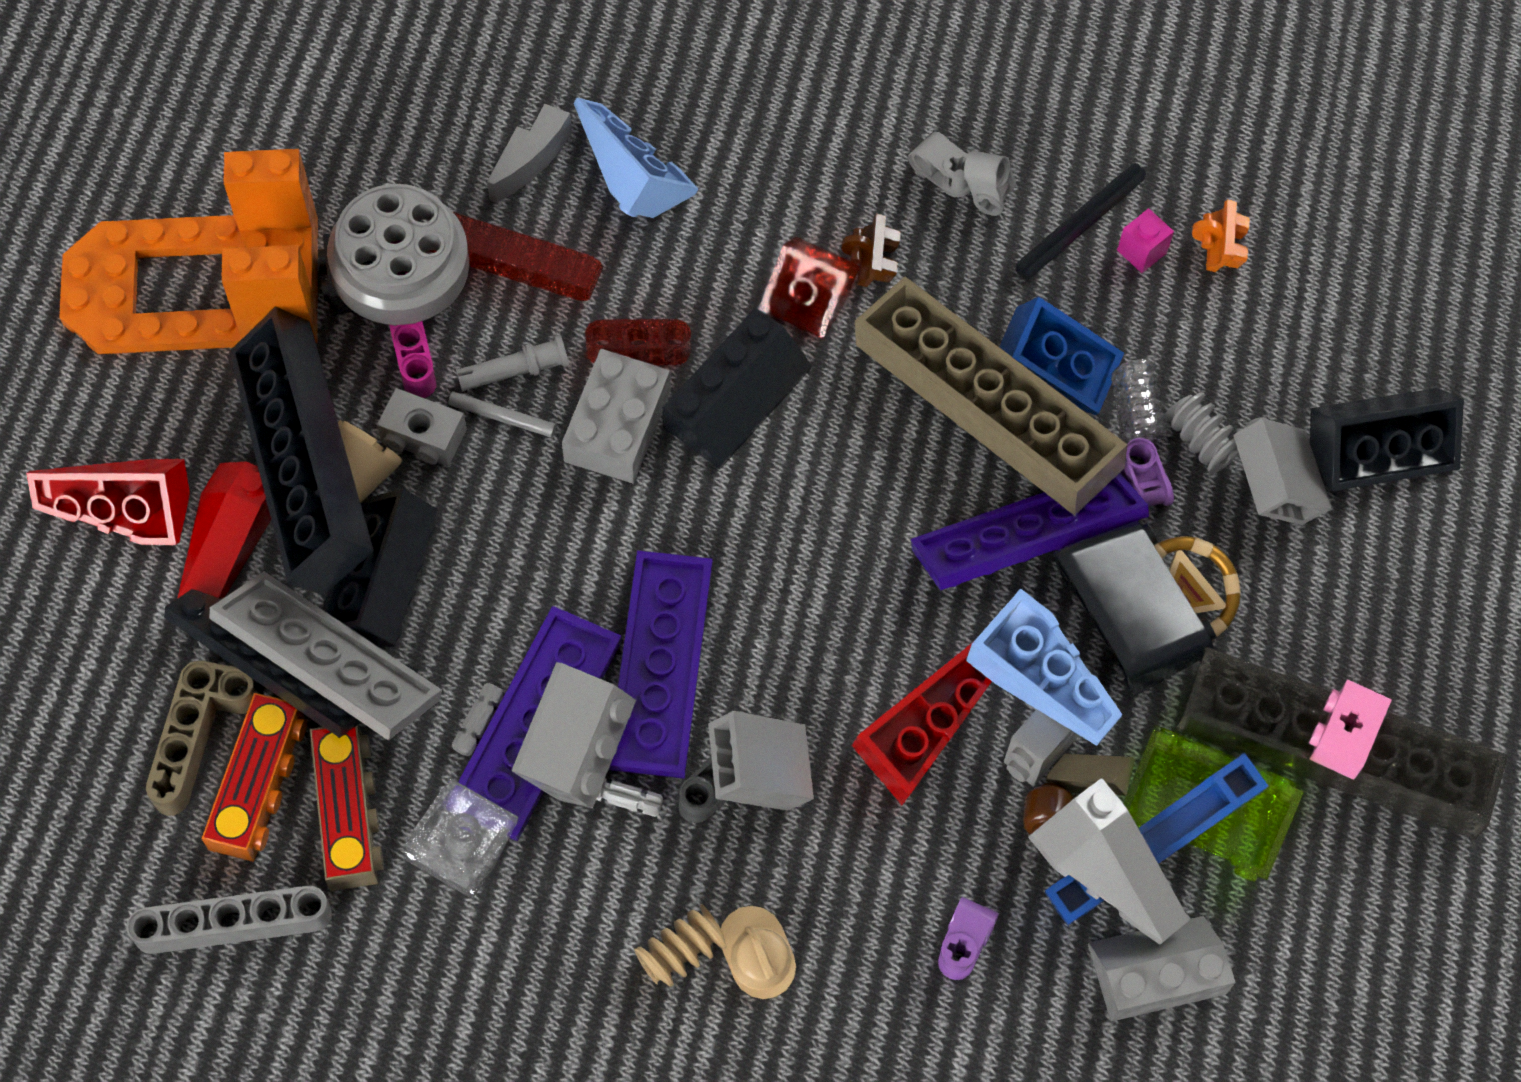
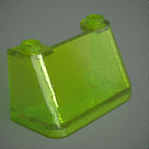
(1249, 836)

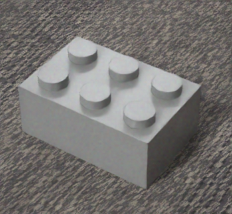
(616, 416)

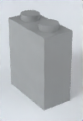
(1281, 471)
(1037, 747)
(760, 761)

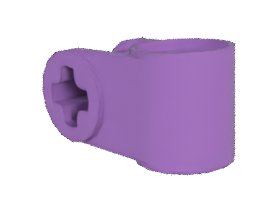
(1148, 478)
(967, 934)

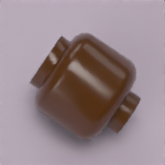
(1042, 804)

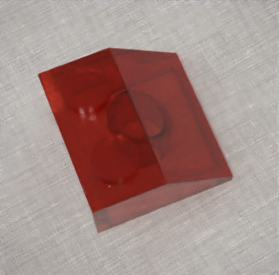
(808, 286)

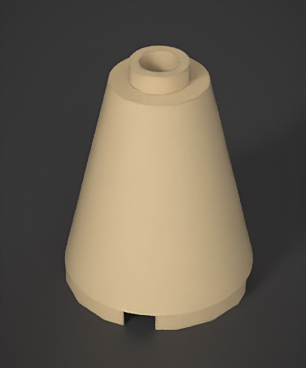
(366, 459)

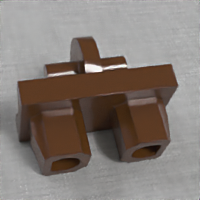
(867, 250)

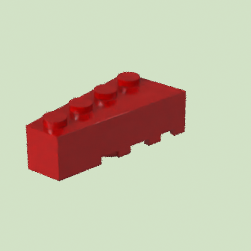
(918, 727)

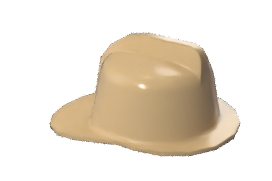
(758, 952)

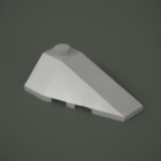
(1107, 854)

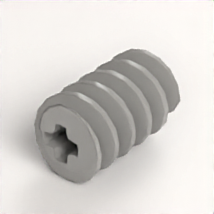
(1203, 431)

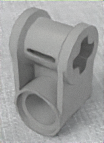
(940, 162)
(989, 180)

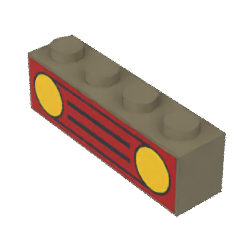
(345, 808)

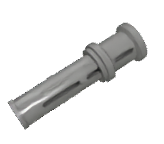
(530, 360)

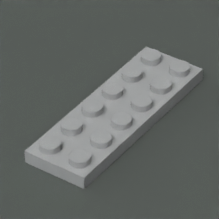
(326, 655)

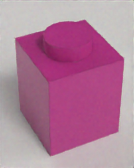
(1145, 240)

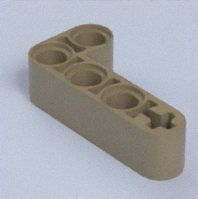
(193, 737)

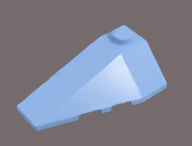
(628, 164)

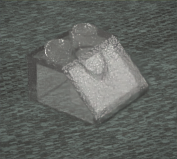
(460, 838)

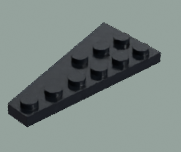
(192, 614)

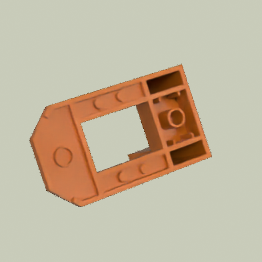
(265, 253)

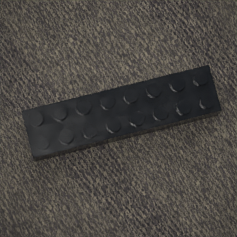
(300, 452)

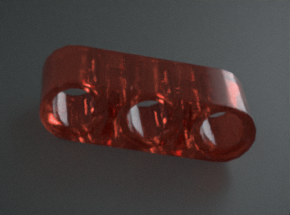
(653, 331)

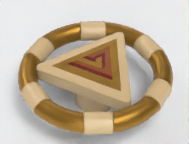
(1195, 586)

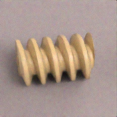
(681, 947)

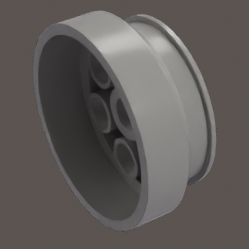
(390, 215)

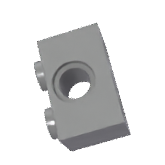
(408, 412)

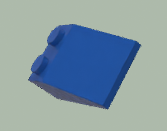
(1062, 353)

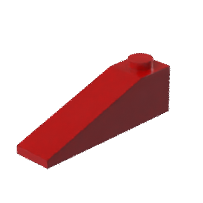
(127, 497)
(225, 529)

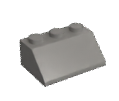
(573, 735)
(1150, 977)

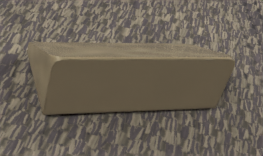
(1081, 771)

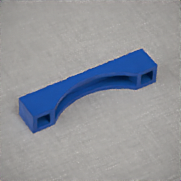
(1174, 827)

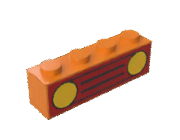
(254, 778)

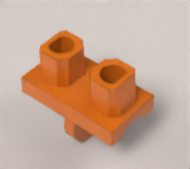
(1218, 236)

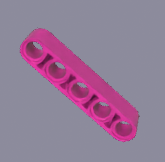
(414, 358)

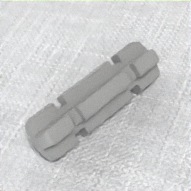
(477, 719)
(631, 798)

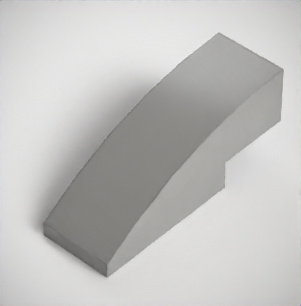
(529, 152)

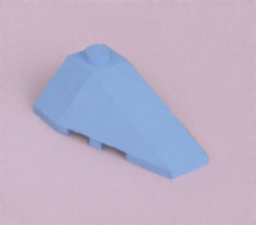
(1037, 664)

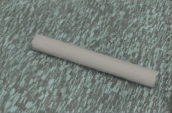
(502, 414)

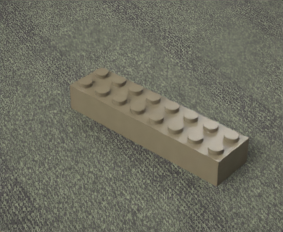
(990, 395)

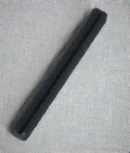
(1080, 221)

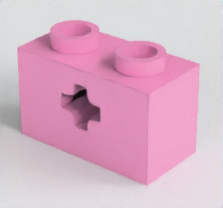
(1364, 714)

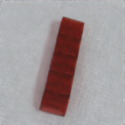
(530, 260)

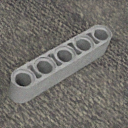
(212, 911)

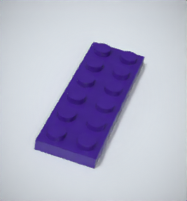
(1022, 532)
(562, 640)
(662, 661)

